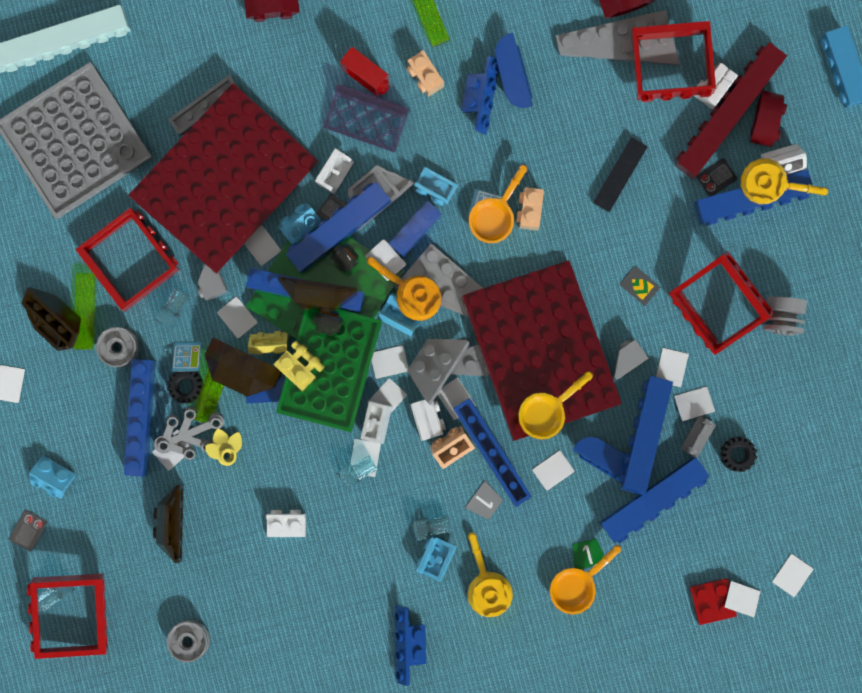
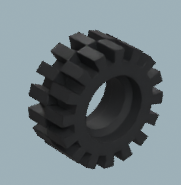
(174, 389)
(727, 457)

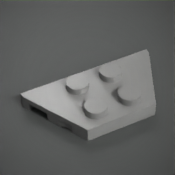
(390, 182)
(435, 364)

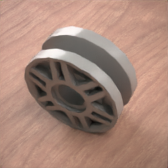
(107, 341)
(177, 645)

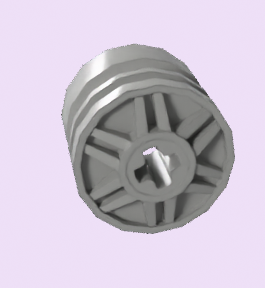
(785, 315)

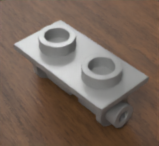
(698, 436)

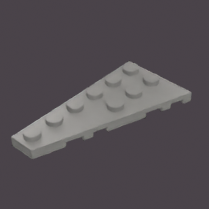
(615, 41)

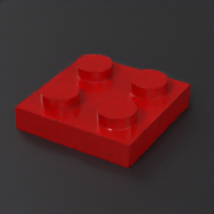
(710, 601)

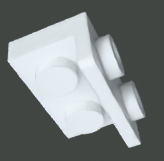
(286, 524)

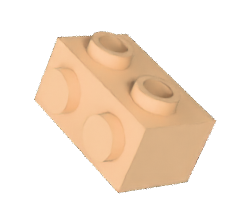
(425, 73)
(531, 209)
(452, 446)

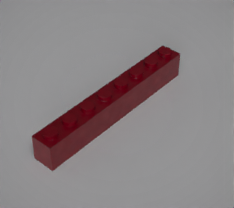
(730, 111)

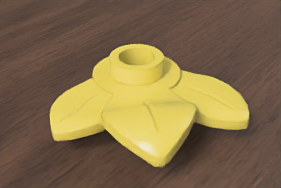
(224, 444)

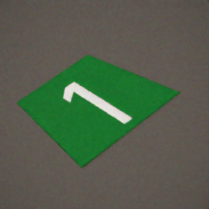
(587, 553)

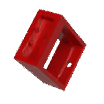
(365, 72)

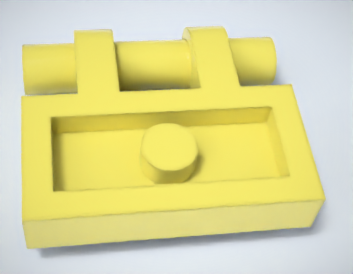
(268, 342)
(294, 370)

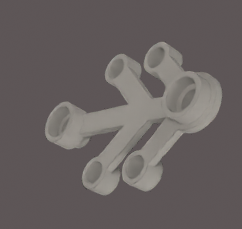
(186, 434)

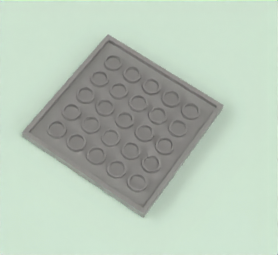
(73, 140)

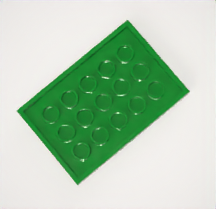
(338, 389)

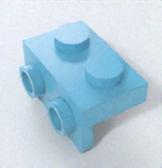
(435, 186)
(299, 223)
(394, 317)
(51, 477)
(436, 558)

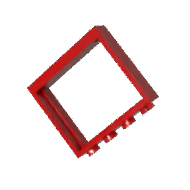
(669, 31)
(83, 251)
(744, 284)
(68, 581)

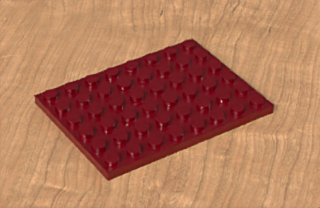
(223, 178)
(540, 341)

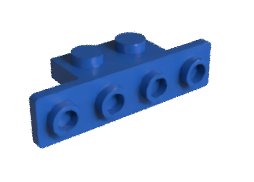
(480, 93)
(409, 645)

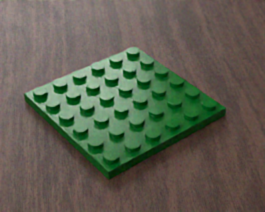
(287, 315)

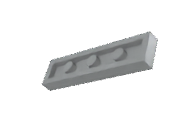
(189, 115)

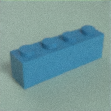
(845, 65)

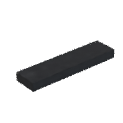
(620, 175)

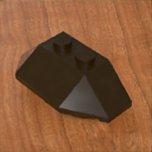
(317, 294)
(52, 318)
(239, 369)
(170, 523)

